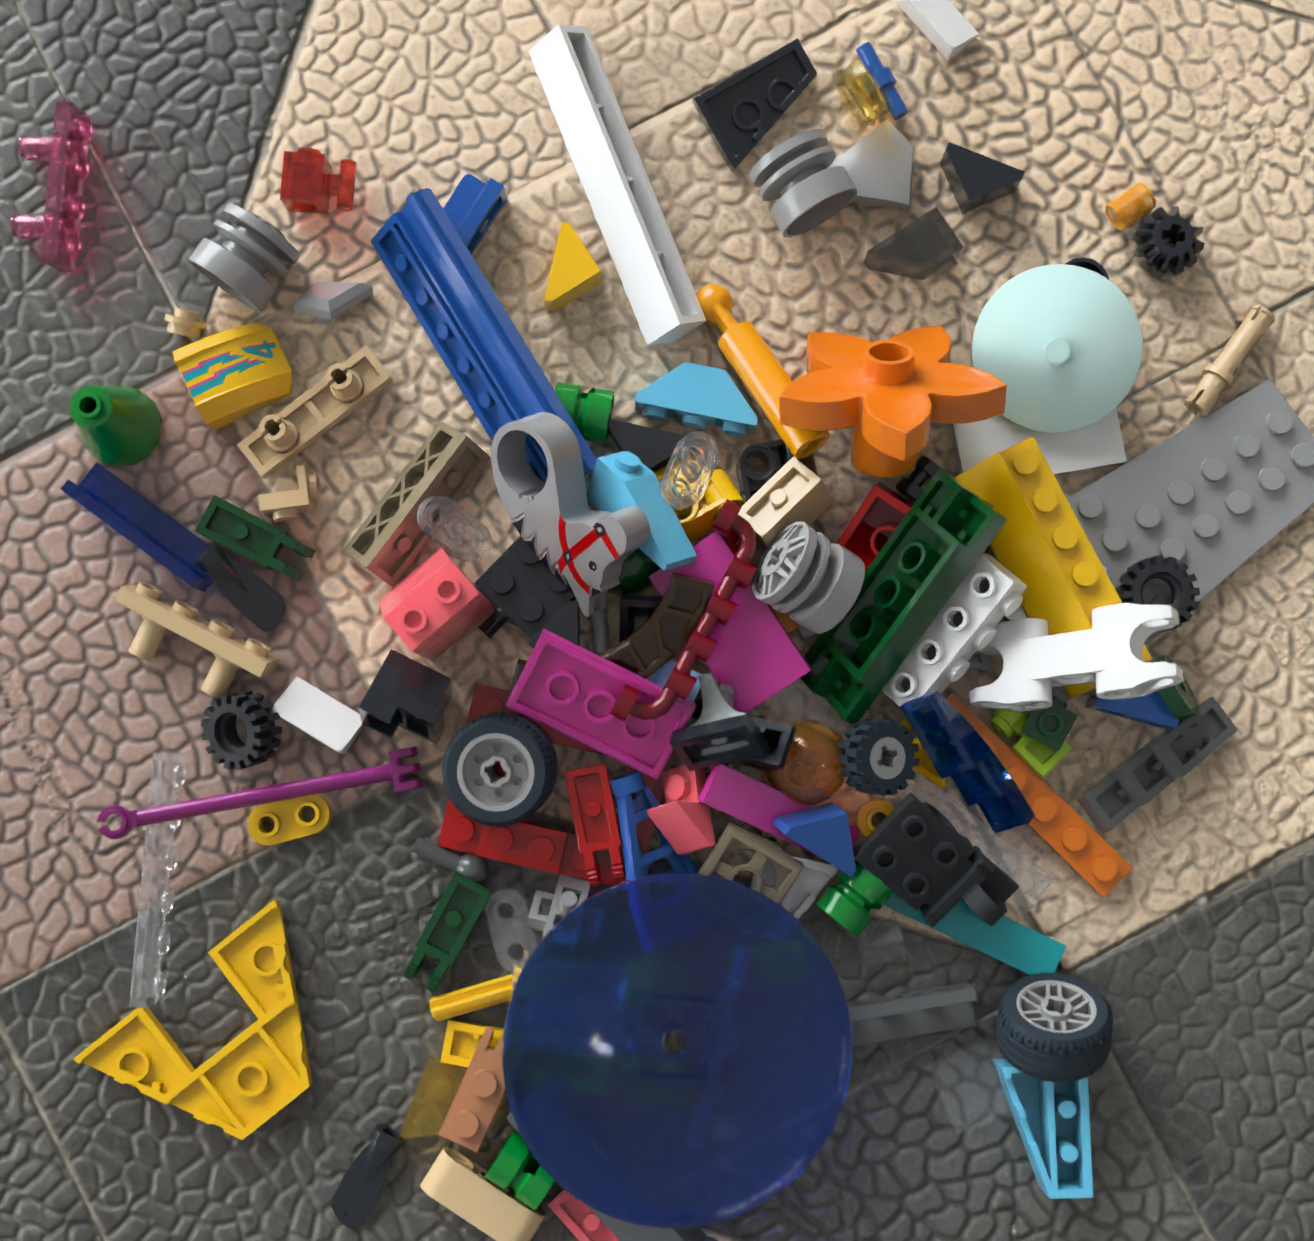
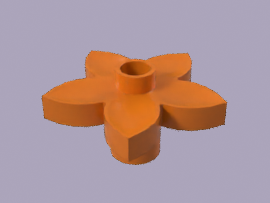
(887, 394)

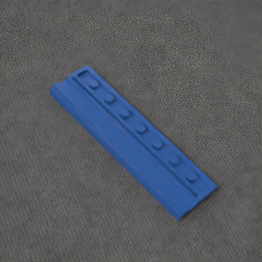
(468, 323)

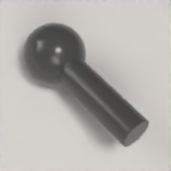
(469, 864)

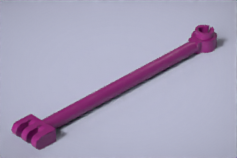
(202, 806)

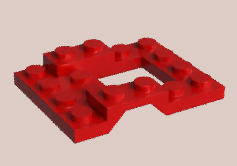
(530, 843)

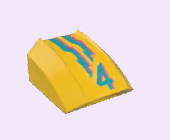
(234, 373)

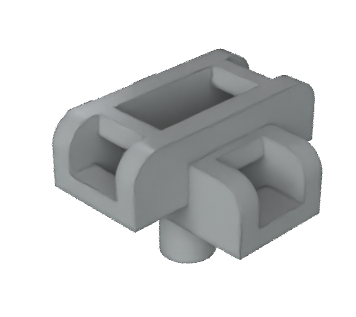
(558, 903)

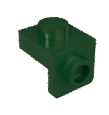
(1050, 724)

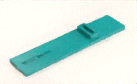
(1004, 940)

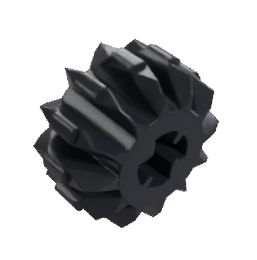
(1180, 234)

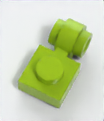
(1035, 755)

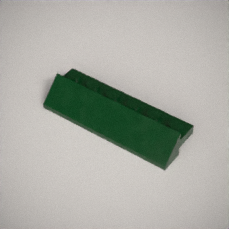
(901, 594)

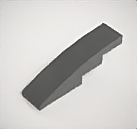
(1157, 765)

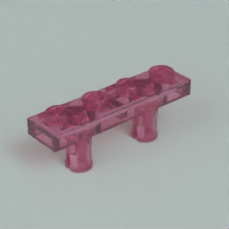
(65, 187)

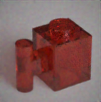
(310, 182)

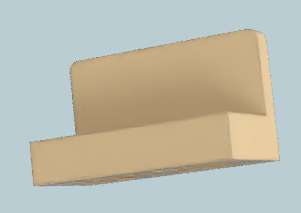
(787, 497)

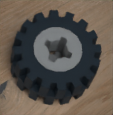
(864, 749)

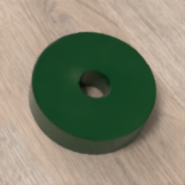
(1179, 697)

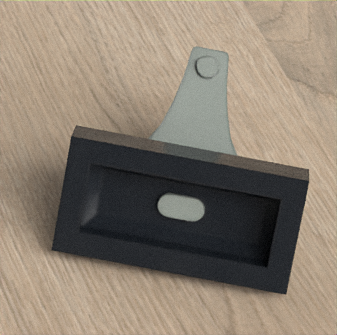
(720, 732)

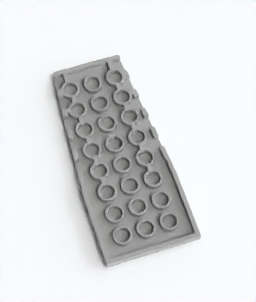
(1202, 495)

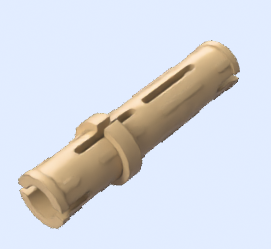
(1221, 373)

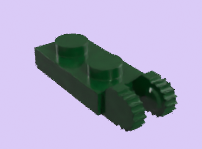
(250, 536)
(449, 927)

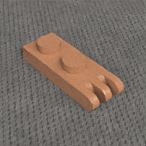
(476, 1096)

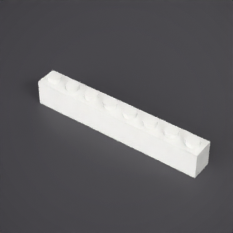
(616, 185)

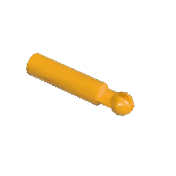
(756, 367)

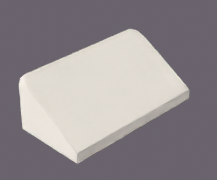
(940, 24)
(319, 715)

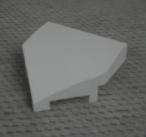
(881, 168)

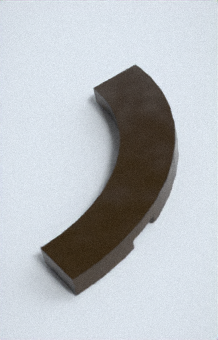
(661, 633)

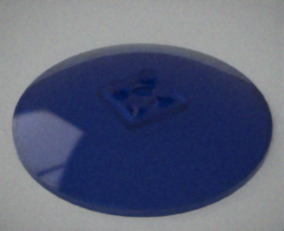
(693, 1128)

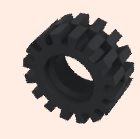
(1170, 572)
(223, 732)

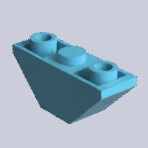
(699, 398)

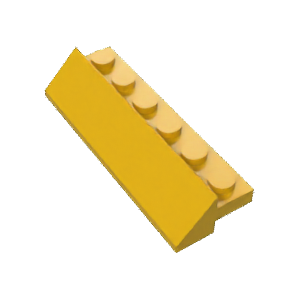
(1043, 542)

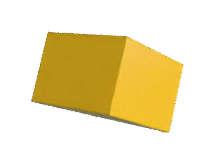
(571, 271)

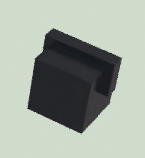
(406, 696)

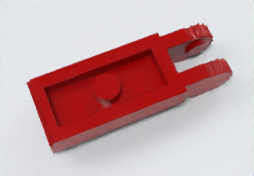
(594, 818)

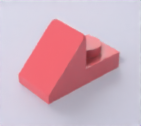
(684, 818)

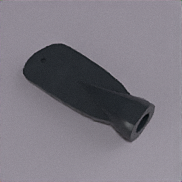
(243, 588)
(366, 1177)

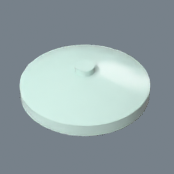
(1060, 345)

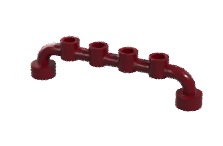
(700, 643)

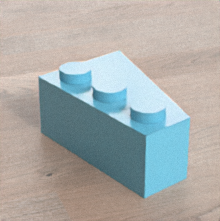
(1053, 1129)

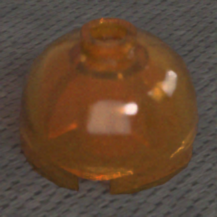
(811, 766)

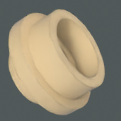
(185, 323)

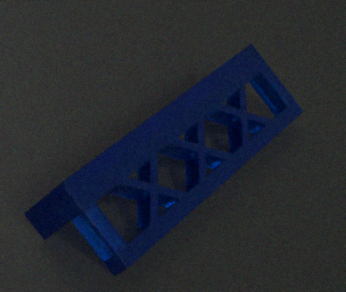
(141, 523)

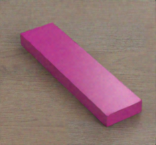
(751, 801)

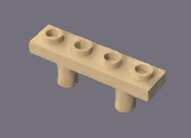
(314, 412)
(214, 636)

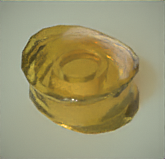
(860, 93)

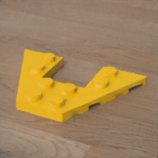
(251, 1073)

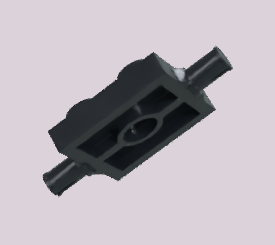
(522, 591)

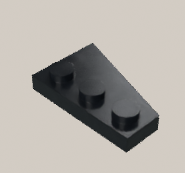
(753, 100)

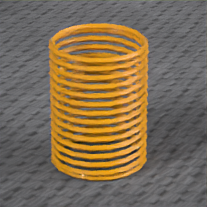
(1129, 208)

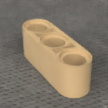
(464, 1190)

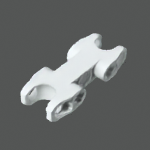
(1103, 654)

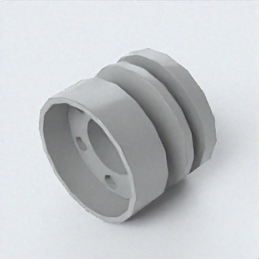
(802, 182)
(244, 256)
(808, 577)

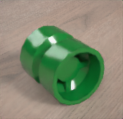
(588, 410)
(854, 898)
(507, 1172)

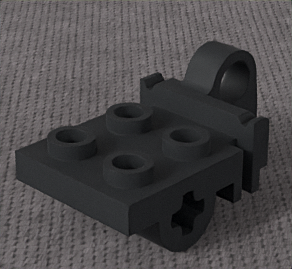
(933, 865)

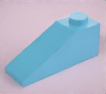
(625, 481)

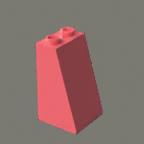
(434, 606)

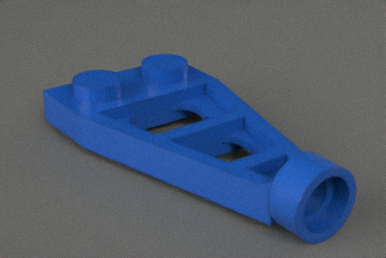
(631, 813)

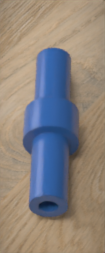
(884, 80)

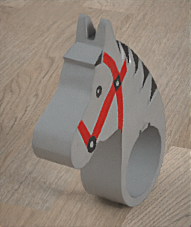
(554, 517)

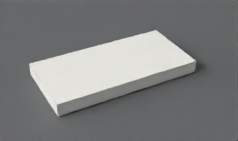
(1065, 452)

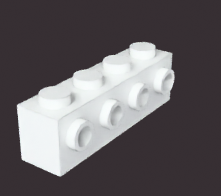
(958, 631)

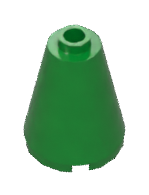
(116, 423)

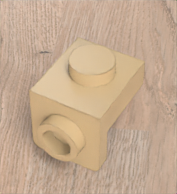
(287, 504)

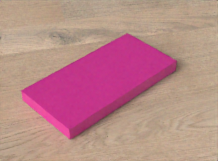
(754, 647)
(575, 696)

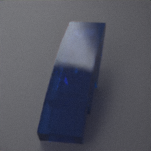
(968, 759)

